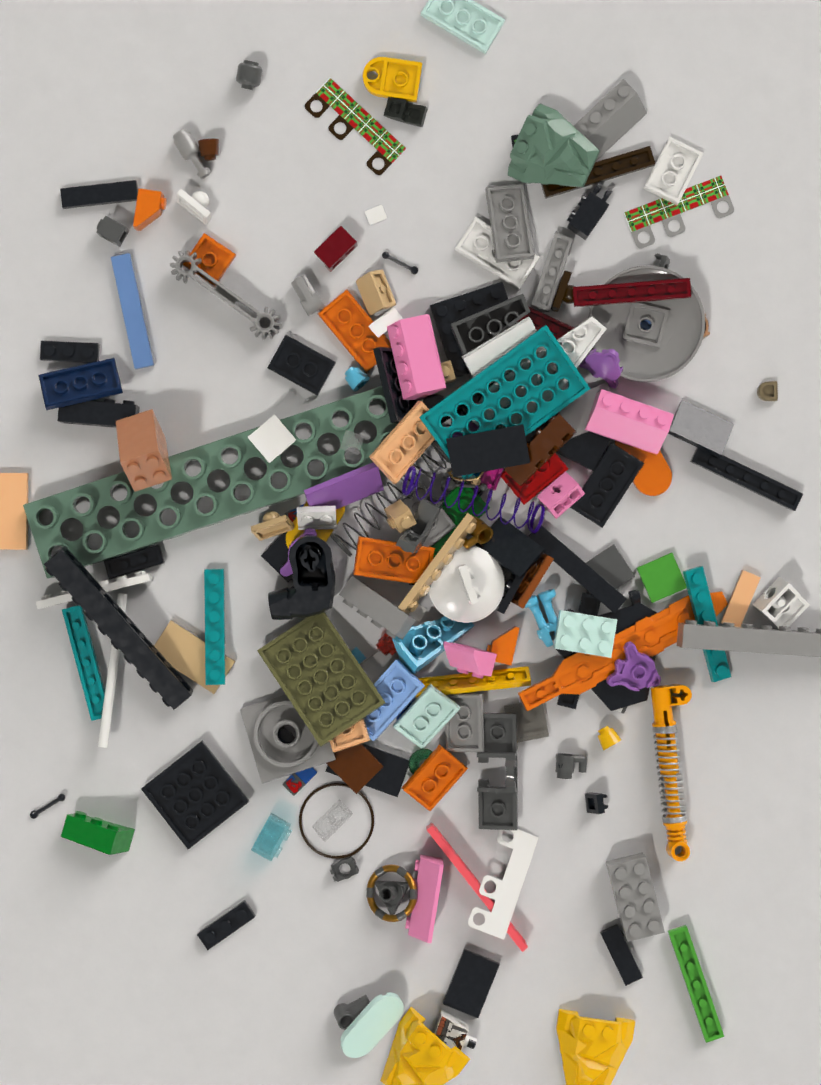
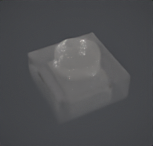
(352, 442)

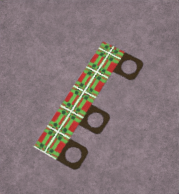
(356, 117)

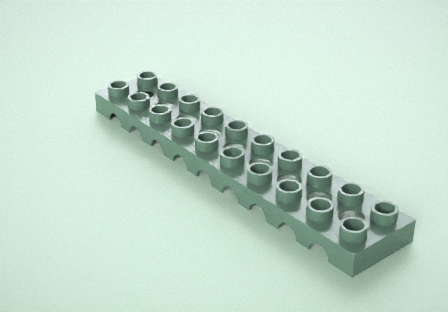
(225, 503)

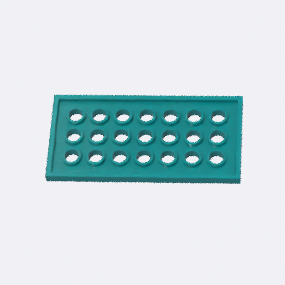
(495, 372)

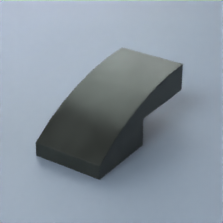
(405, 112)

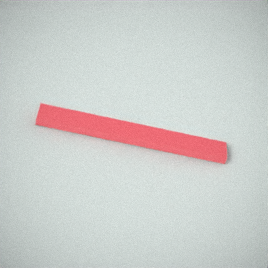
(472, 880)

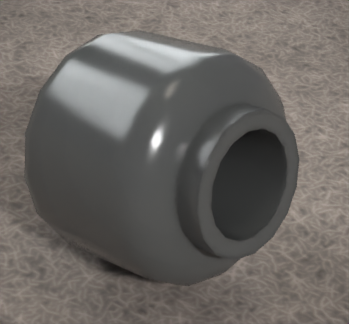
(249, 74)

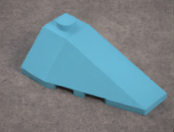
(426, 641)

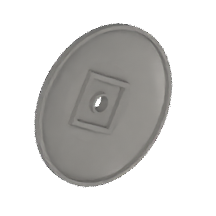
(667, 345)

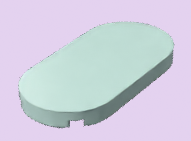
(371, 1025)

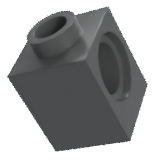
(112, 231)

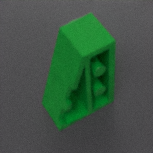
(97, 833)

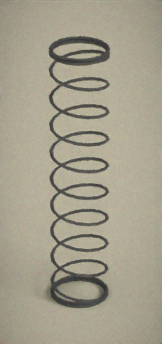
(440, 452)

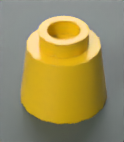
(608, 737)

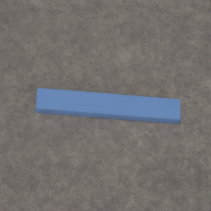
(132, 311)

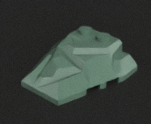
(551, 151)

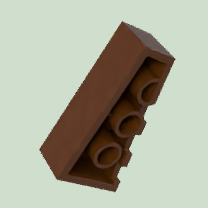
(542, 448)

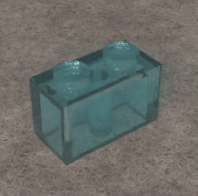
(271, 837)

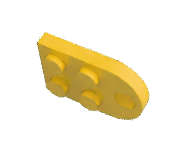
(395, 78)

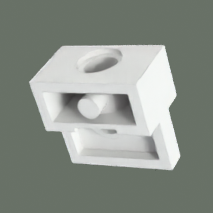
(781, 603)

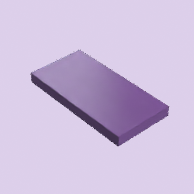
(346, 487)

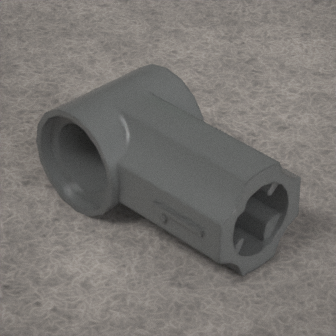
(346, 1013)

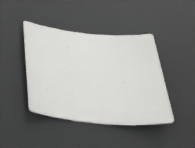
(271, 438)

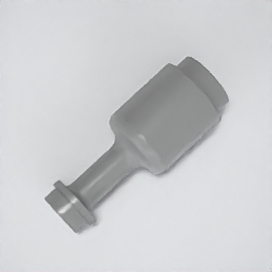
(189, 150)

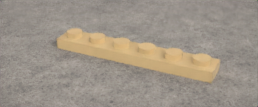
(434, 569)

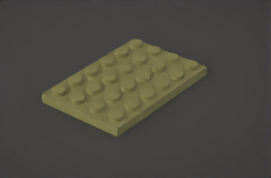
(321, 677)

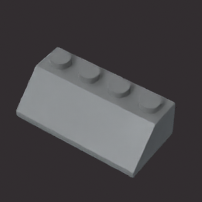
(612, 117)

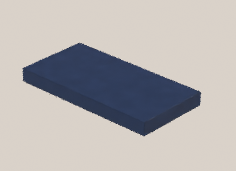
(80, 384)

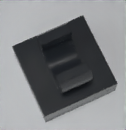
(595, 803)

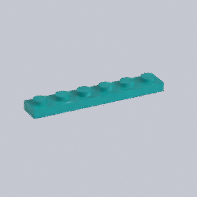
(704, 611)
(214, 627)
(85, 660)

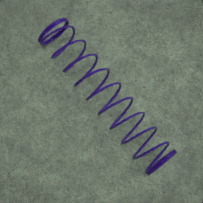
(406, 492)

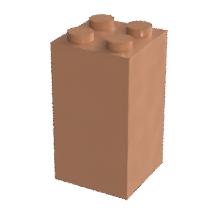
(143, 450)

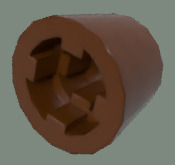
(209, 148)

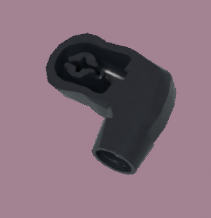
(312, 581)

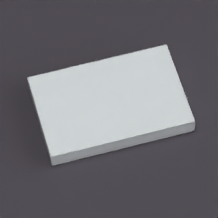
(673, 170)

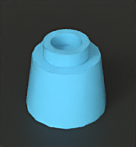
(356, 378)

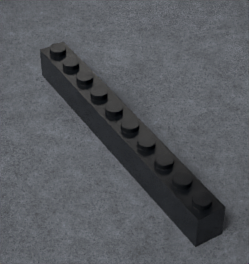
(118, 627)

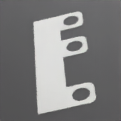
(509, 888)

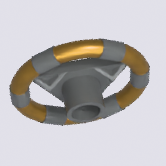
(391, 893)

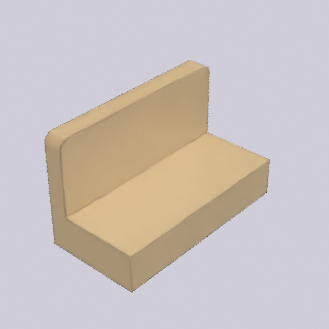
(375, 291)

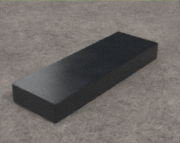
(134, 561)
(621, 954)

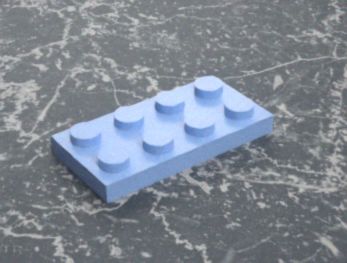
(397, 688)

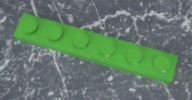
(695, 983)

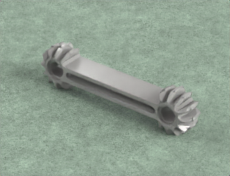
(224, 294)

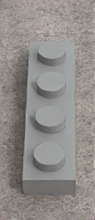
(552, 272)

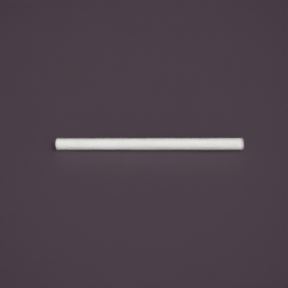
(110, 685)

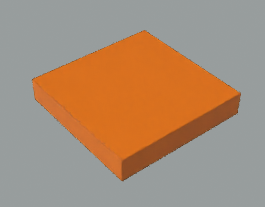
(214, 258)

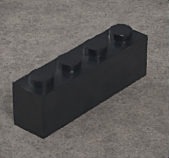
(97, 413)

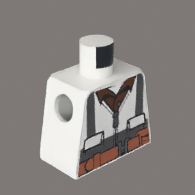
(453, 1031)

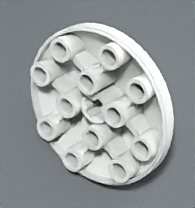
(468, 586)

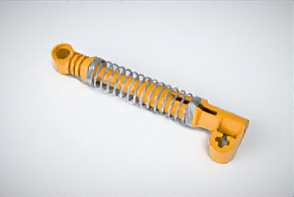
(665, 731)

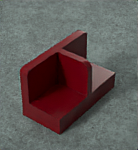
(336, 248)

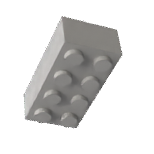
(635, 897)

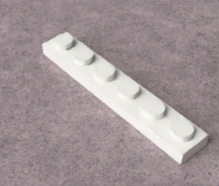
(121, 582)

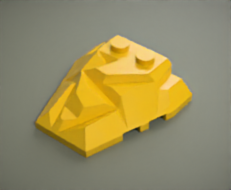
(592, 1047)
(420, 1056)

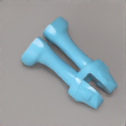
(544, 628)

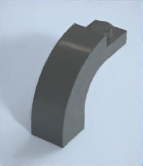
(425, 518)

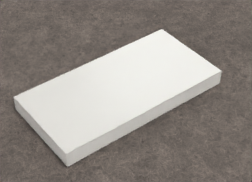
(479, 248)
(493, 349)

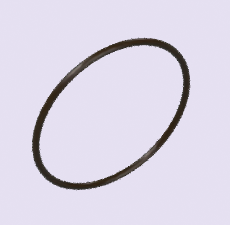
(320, 853)

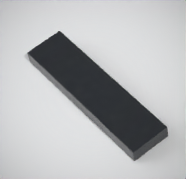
(99, 194)

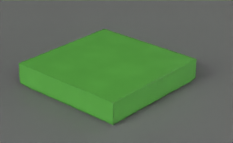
(661, 577)

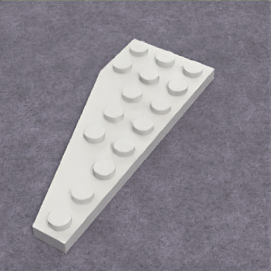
(575, 343)

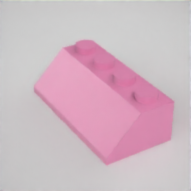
(416, 357)
(629, 421)
(428, 883)

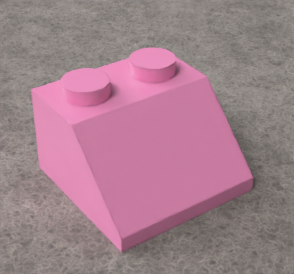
(470, 659)

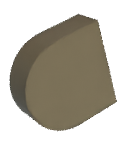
(768, 391)

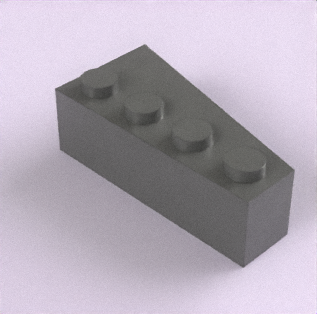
(488, 323)

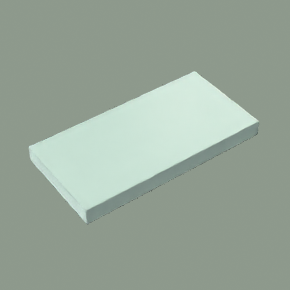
(465, 21)

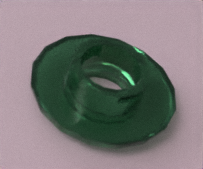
(416, 757)

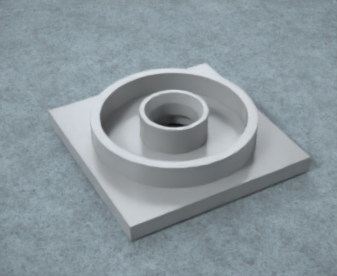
(270, 754)

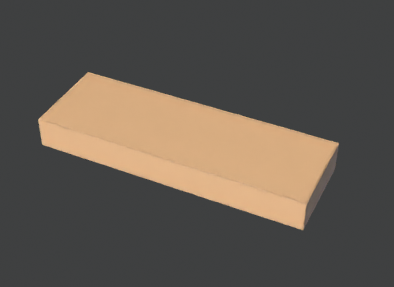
(740, 598)

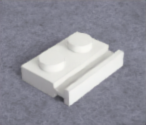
(316, 517)

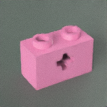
(560, 495)

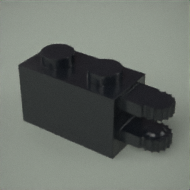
(589, 213)

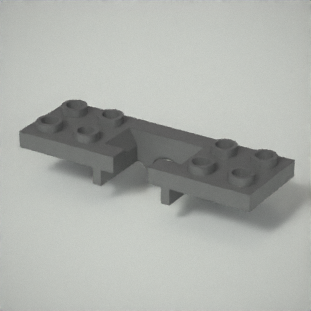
(499, 804)

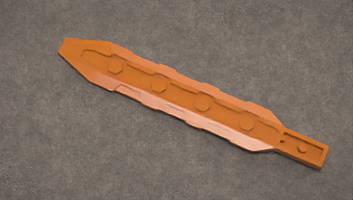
(584, 671)

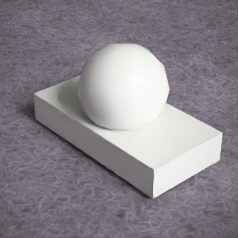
(195, 204)

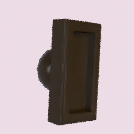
(564, 292)

